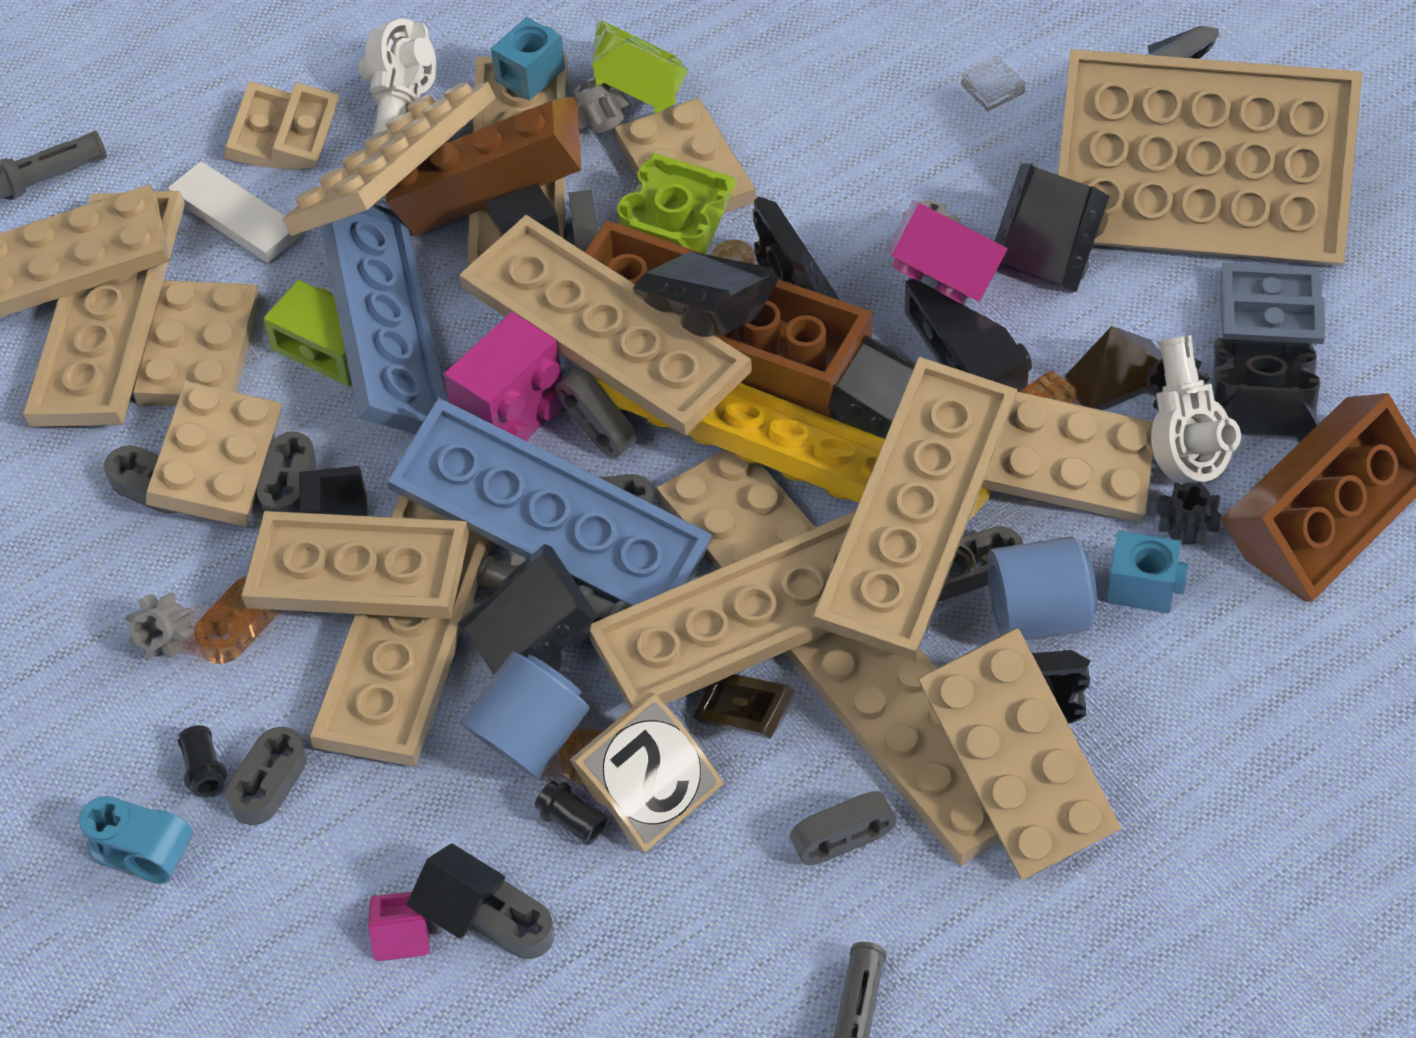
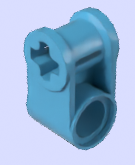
(134, 838)

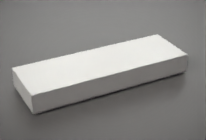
(234, 212)

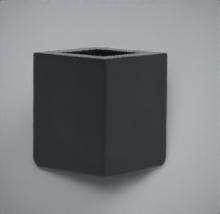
(526, 201)
(333, 491)
(453, 889)

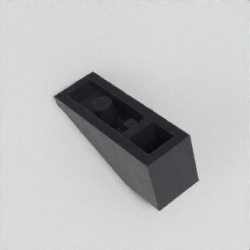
(965, 337)

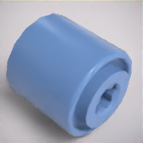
(1042, 588)
(526, 713)

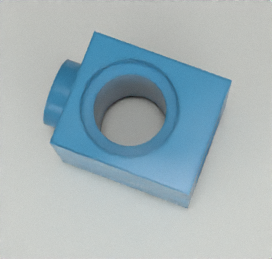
(528, 58)
(1140, 554)

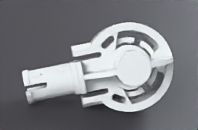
(398, 72)
(1190, 420)

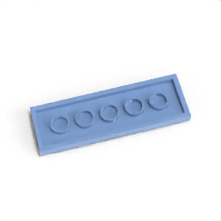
(383, 319)
(535, 499)

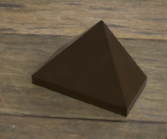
(1113, 369)
(745, 705)

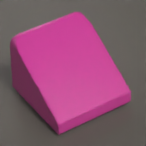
(396, 928)

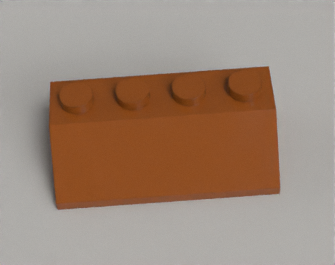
(488, 164)
(1328, 496)

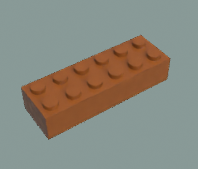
(794, 344)

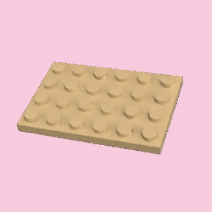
(1214, 154)

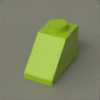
(308, 331)

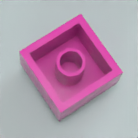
(945, 251)
(509, 378)

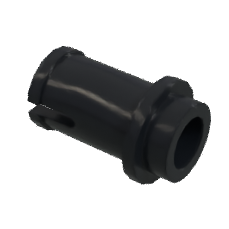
(203, 771)
(570, 812)

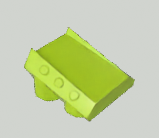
(636, 67)
(677, 202)

